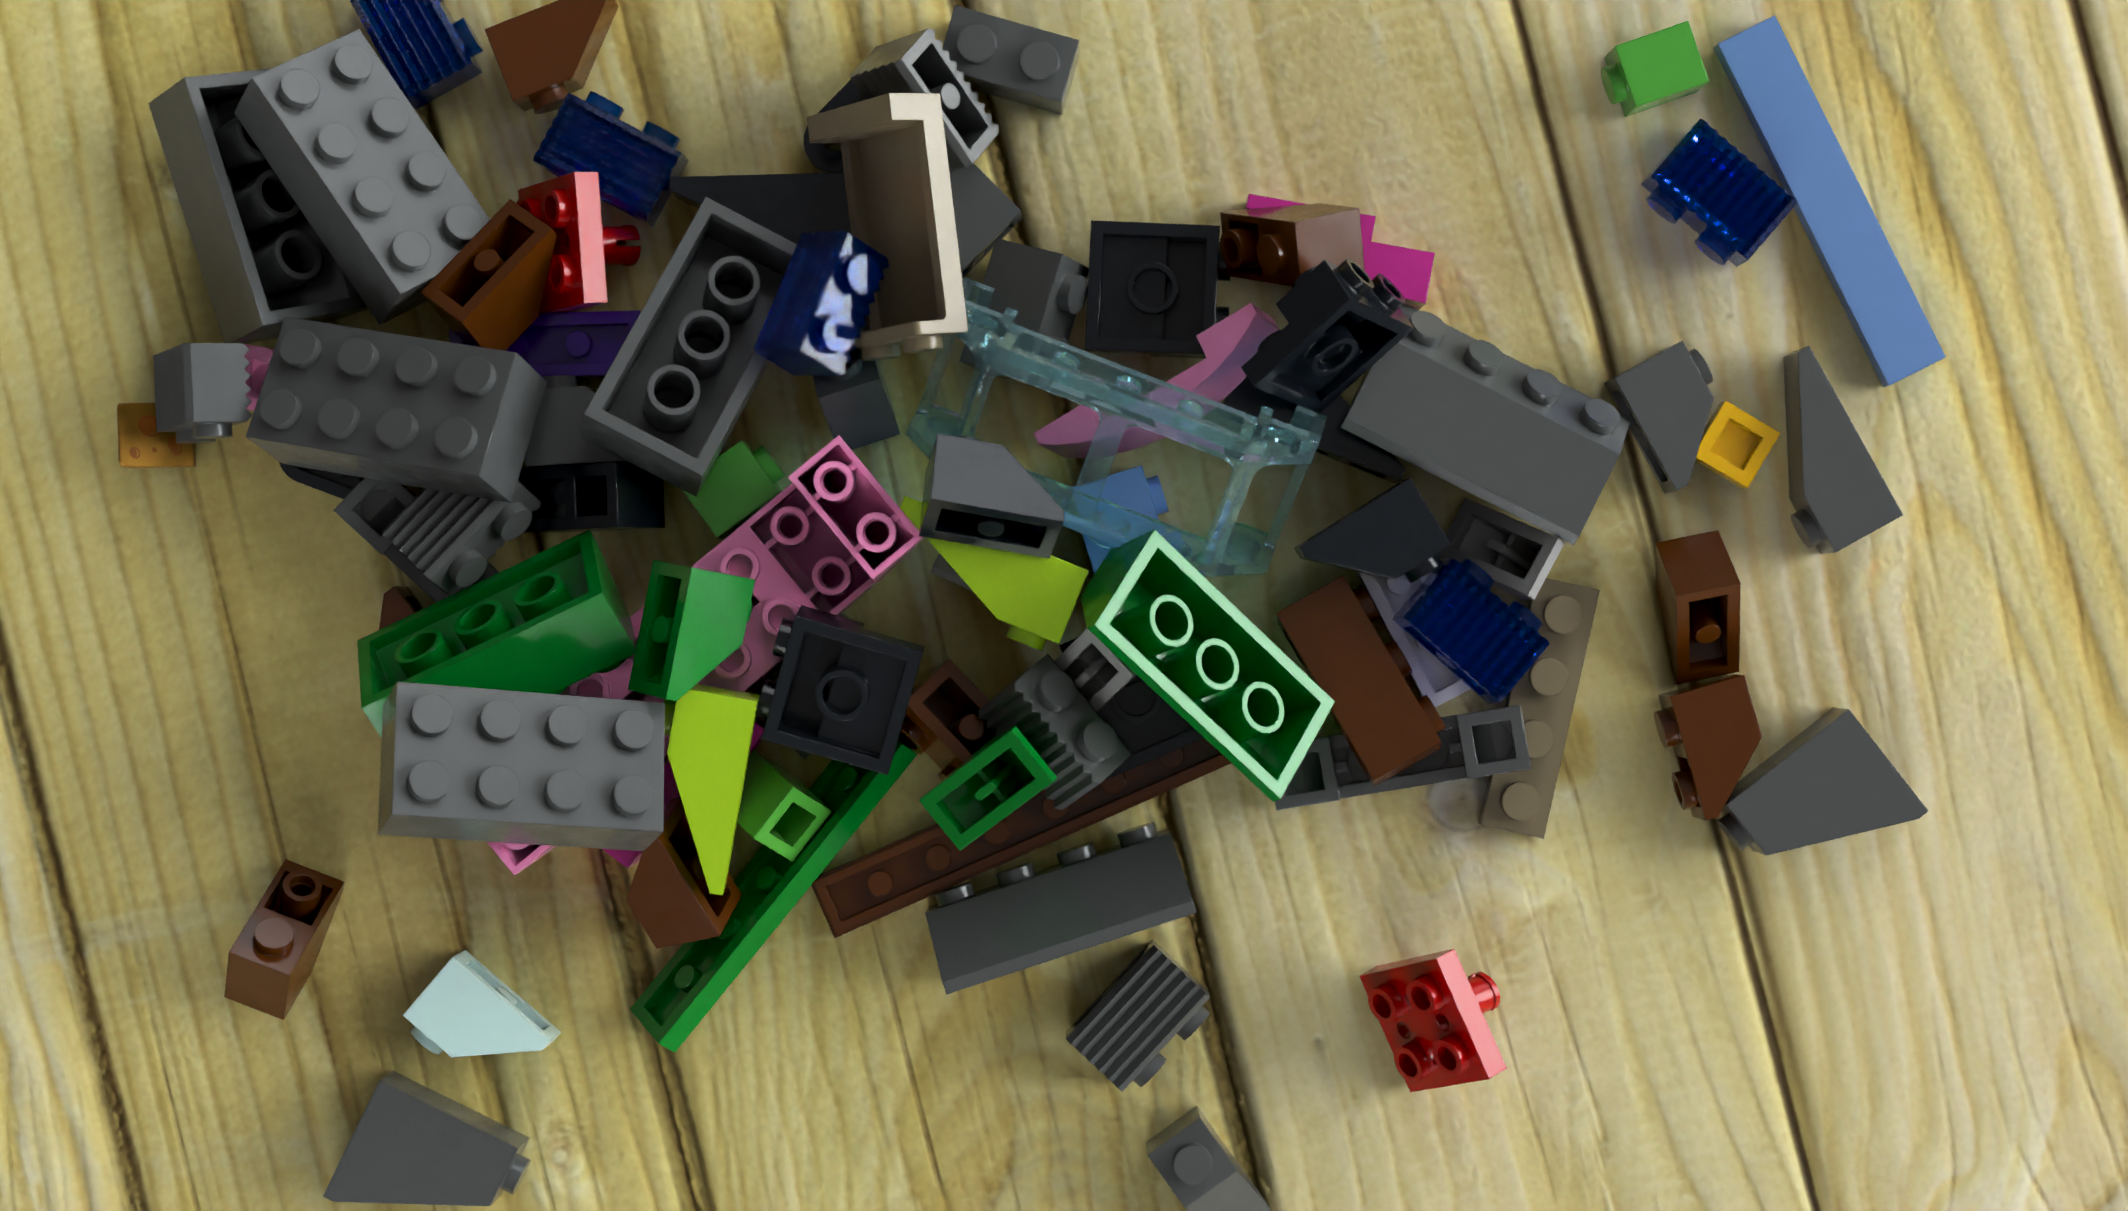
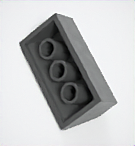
(243, 223)
(1489, 425)
(1059, 908)

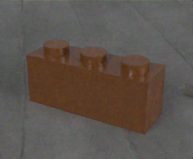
(1364, 677)

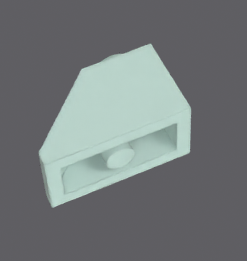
(475, 1014)

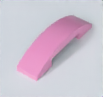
(1226, 350)

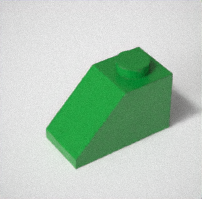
(687, 627)

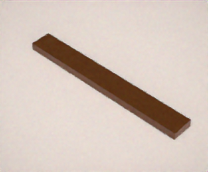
(931, 862)

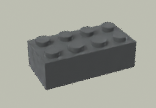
(362, 170)
(692, 351)
(397, 408)
(521, 767)

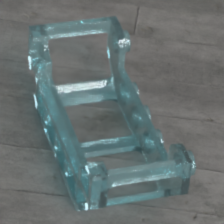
(1122, 401)

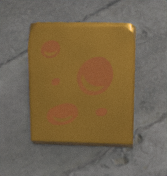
(143, 446)

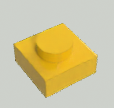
(1735, 444)

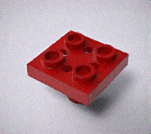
(582, 244)
(1435, 1019)

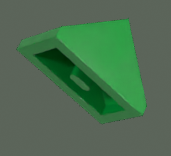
(987, 787)

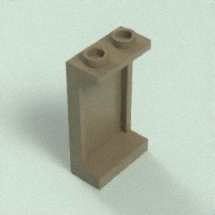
(904, 211)

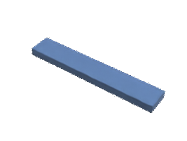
(1829, 201)

